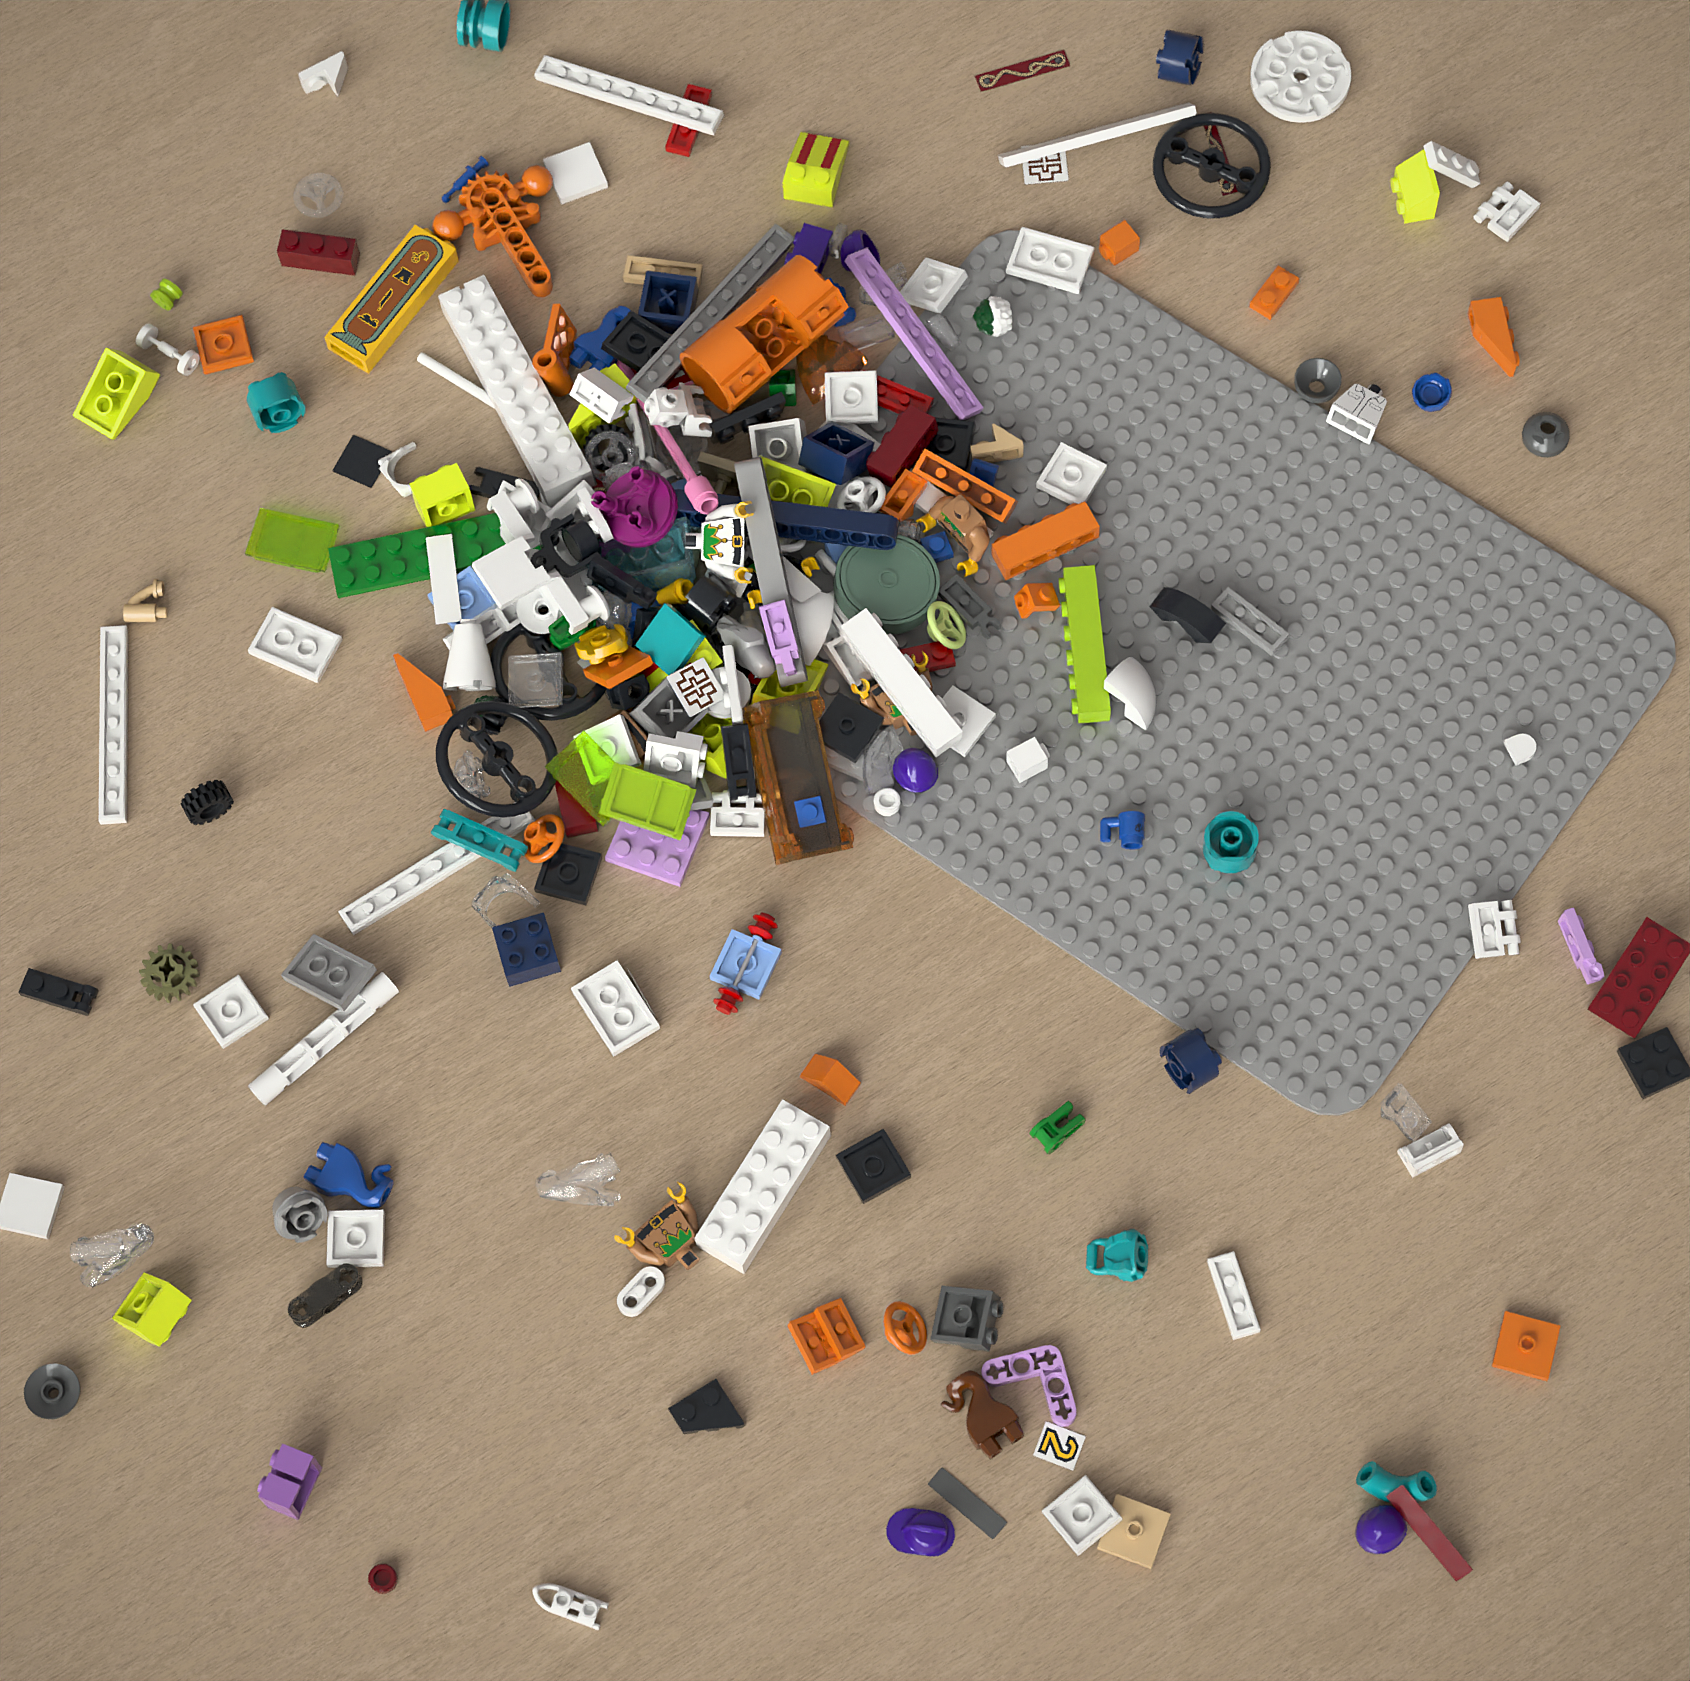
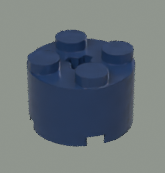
(1180, 57)
(1190, 1060)

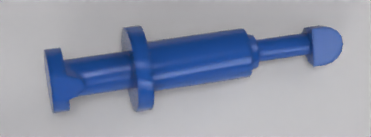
(463, 179)

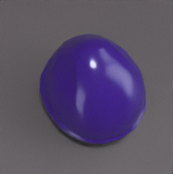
(855, 242)
(915, 770)
(1380, 1529)

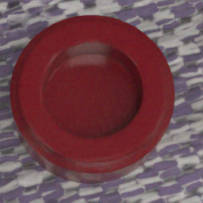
(382, 1578)

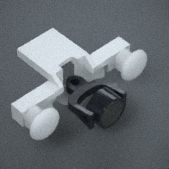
(516, 568)

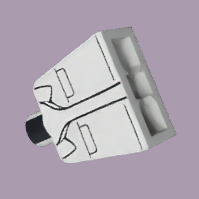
(1358, 411)

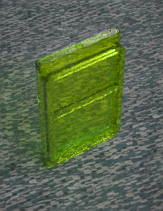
(291, 540)
(584, 773)

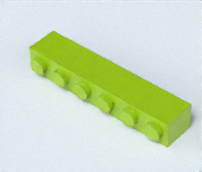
(1086, 644)

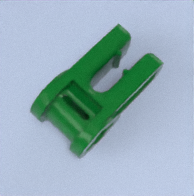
(560, 633)
(1052, 1136)

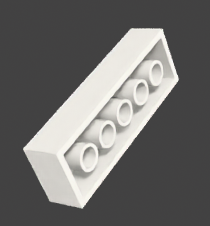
(763, 1186)

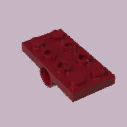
(1640, 978)

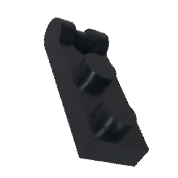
(738, 760)
(57, 991)

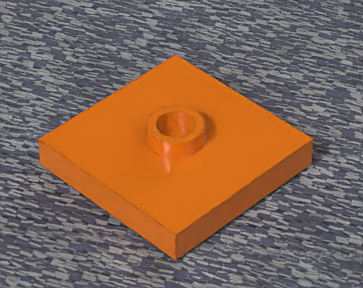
(223, 344)
(618, 667)
(1526, 1346)

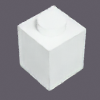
(1028, 759)

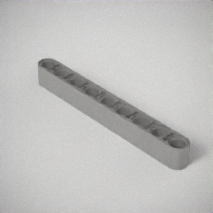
(767, 551)

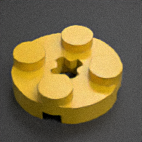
(601, 642)

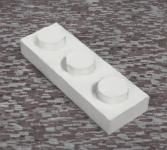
(1452, 164)

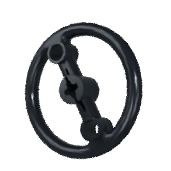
(1211, 165)
(571, 706)
(496, 758)

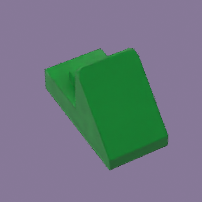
(784, 382)

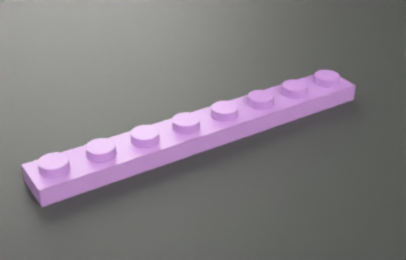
(913, 334)

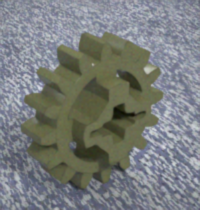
(177, 981)

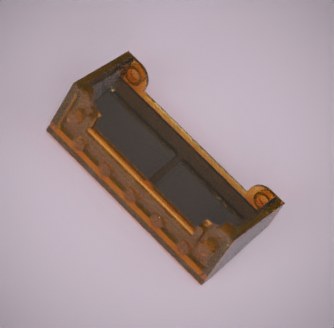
(794, 767)

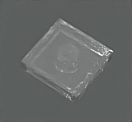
(535, 680)

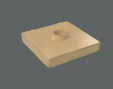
(1137, 1534)

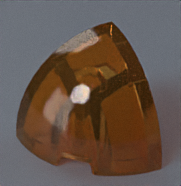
(824, 357)

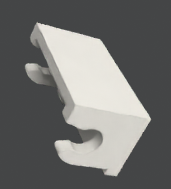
(600, 394)
(696, 421)
(1431, 1150)

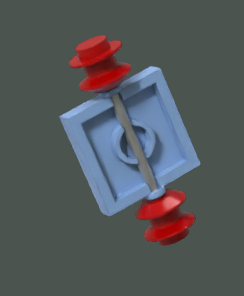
(745, 964)

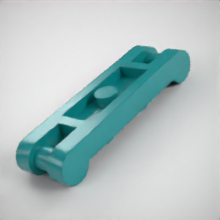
(479, 839)

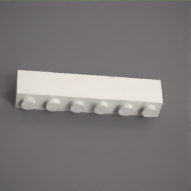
(901, 682)

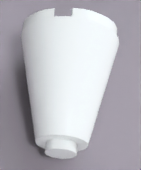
(468, 659)

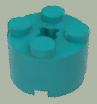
(275, 403)
(1235, 856)

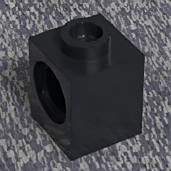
(620, 697)

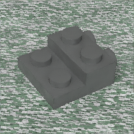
(967, 1318)

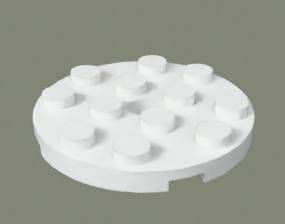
(1304, 53)

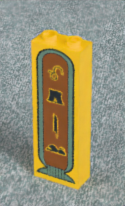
(392, 298)

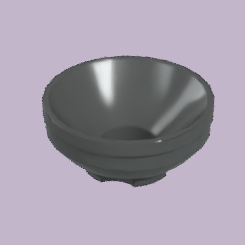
(1317, 370)
(1545, 444)

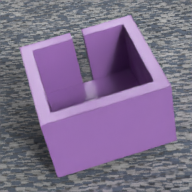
(289, 1481)

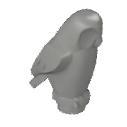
(749, 642)

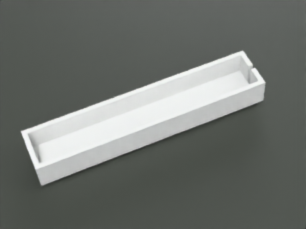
(515, 389)

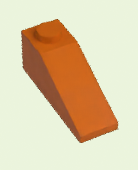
(426, 695)

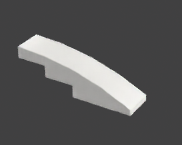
(493, 622)
(843, 656)

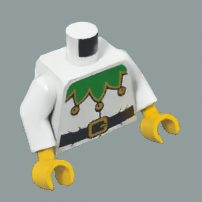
(723, 541)

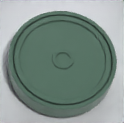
(890, 583)

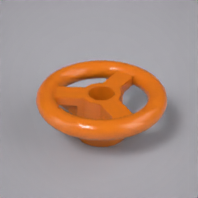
(537, 837)
(902, 1331)

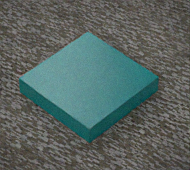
(670, 639)

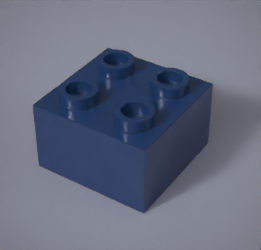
(668, 299)
(835, 453)
(526, 949)

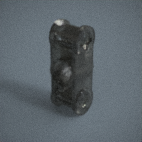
(325, 1295)

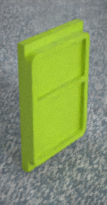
(647, 800)

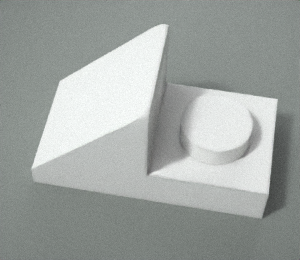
(327, 71)

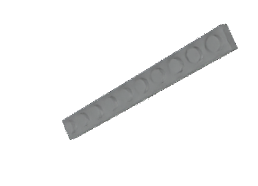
(713, 308)

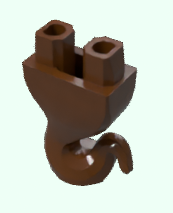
(985, 1415)

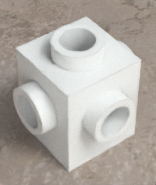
(666, 407)

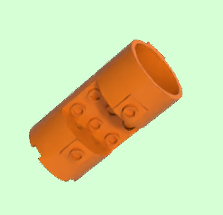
(763, 334)

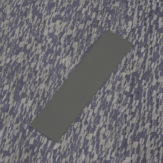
(967, 1503)

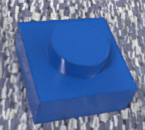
(984, 471)
(938, 546)
(810, 811)

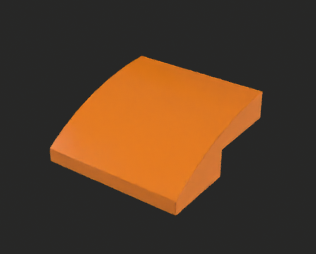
(826, 1336)

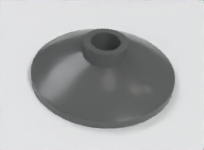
(40, 1385)

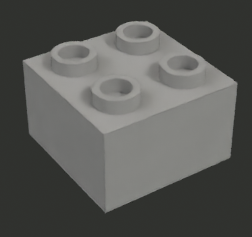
(663, 713)

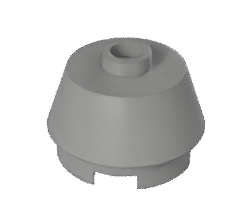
(298, 1213)

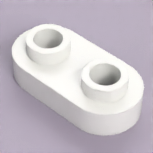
(639, 1291)

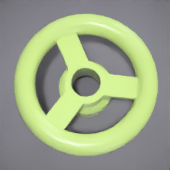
(942, 627)

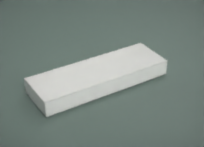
(1233, 1295)

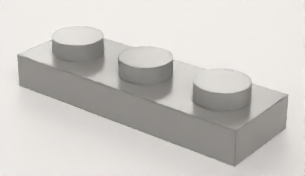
(1250, 621)

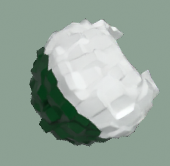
(993, 316)

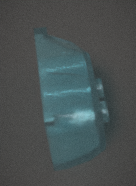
(655, 564)

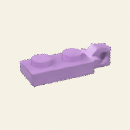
(780, 635)
(1579, 946)

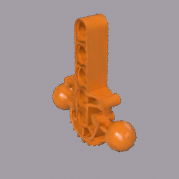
(495, 188)

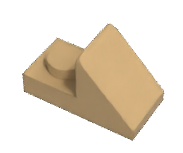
(1004, 447)

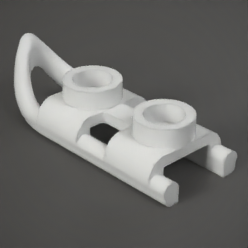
(638, 424)
(564, 1601)

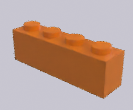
(960, 482)
(1045, 540)

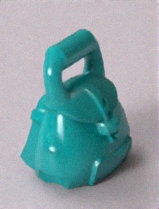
(1123, 1255)

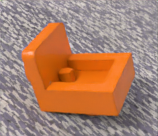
(1036, 598)

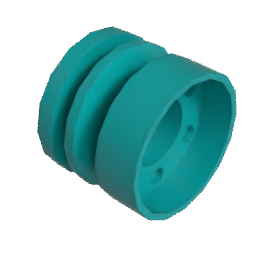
(487, 23)

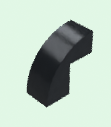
(1191, 614)

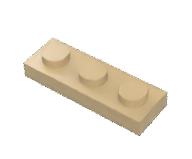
(637, 266)

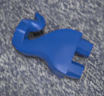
(588, 345)
(345, 1176)

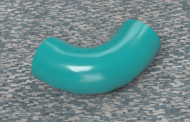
(1381, 1483)

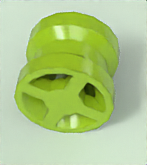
(166, 294)

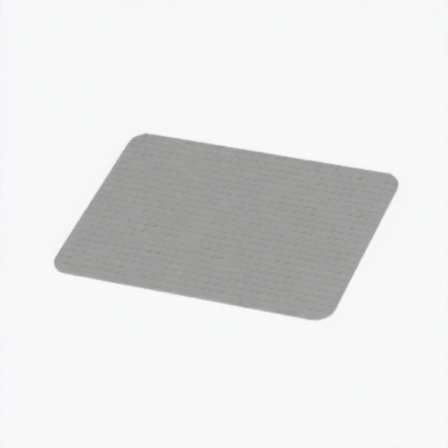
(1351, 749)

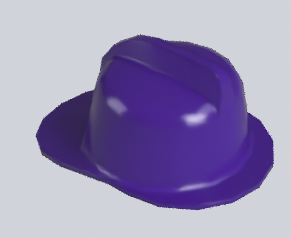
(920, 1532)

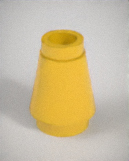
(675, 592)

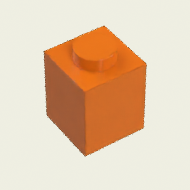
(1119, 243)

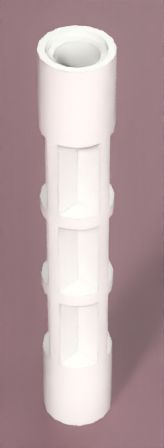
(322, 1039)

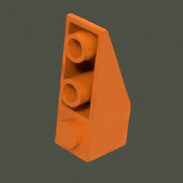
(1490, 328)

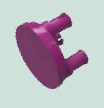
(638, 507)

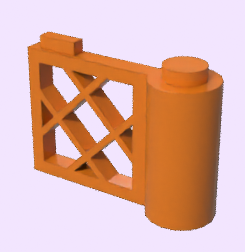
(553, 360)

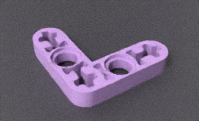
(1046, 1374)

